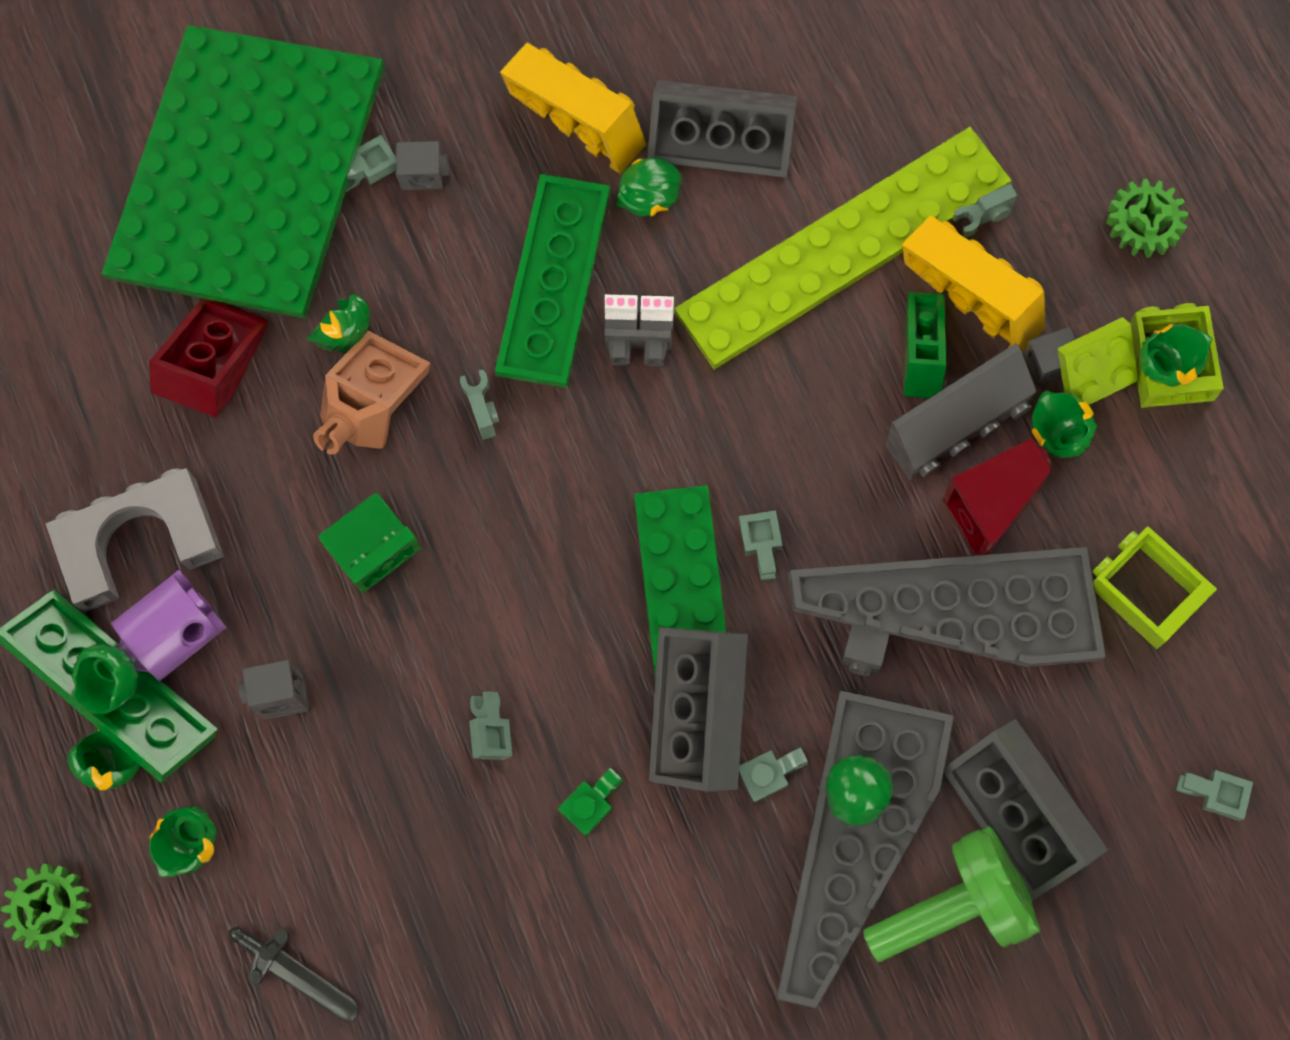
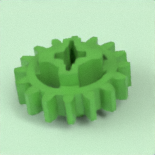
(1136, 228)
(39, 921)

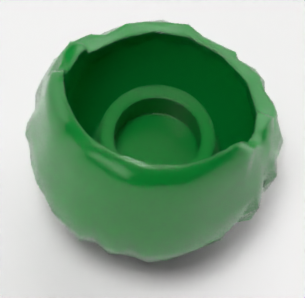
(103, 678)
(858, 790)

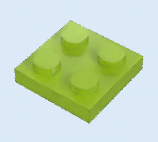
(1099, 362)

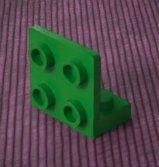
(369, 542)

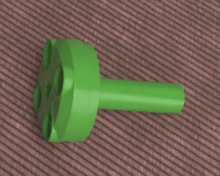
(989, 890)

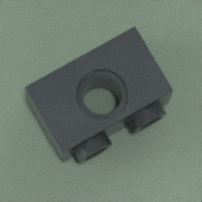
(274, 690)

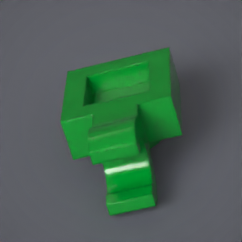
(588, 806)

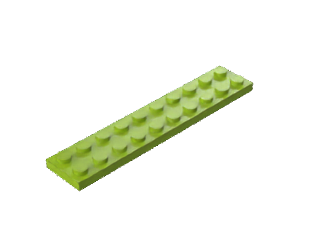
(838, 248)

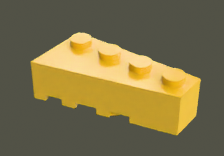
(576, 104)
(977, 281)

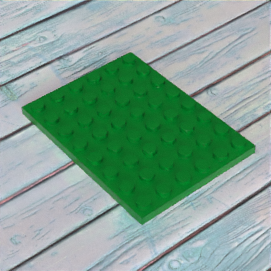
(244, 171)

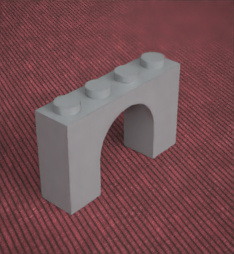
(83, 535)

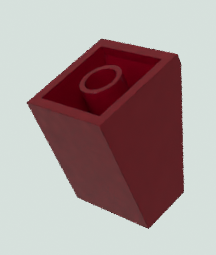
(995, 494)

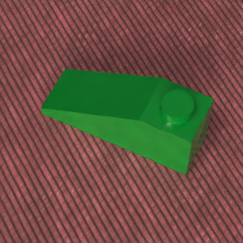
(924, 345)

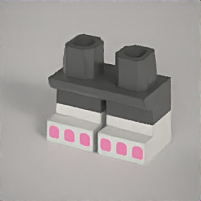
(623, 333)

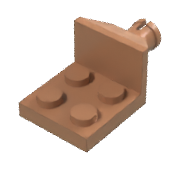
(365, 392)

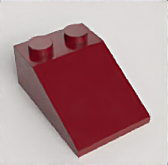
(206, 356)

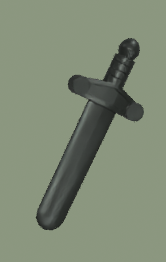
(272, 959)

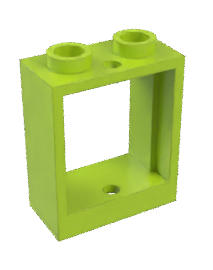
(1202, 388)
(1172, 563)

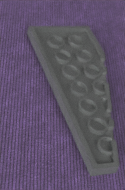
(996, 606)
(851, 863)

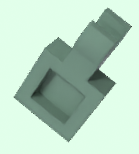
(373, 162)
(989, 207)
(484, 412)
(761, 537)
(488, 732)
(766, 774)
(1221, 793)

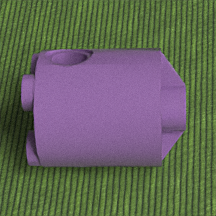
(167, 626)

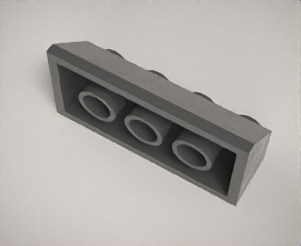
(722, 128)
(961, 414)
(698, 709)
(1027, 806)

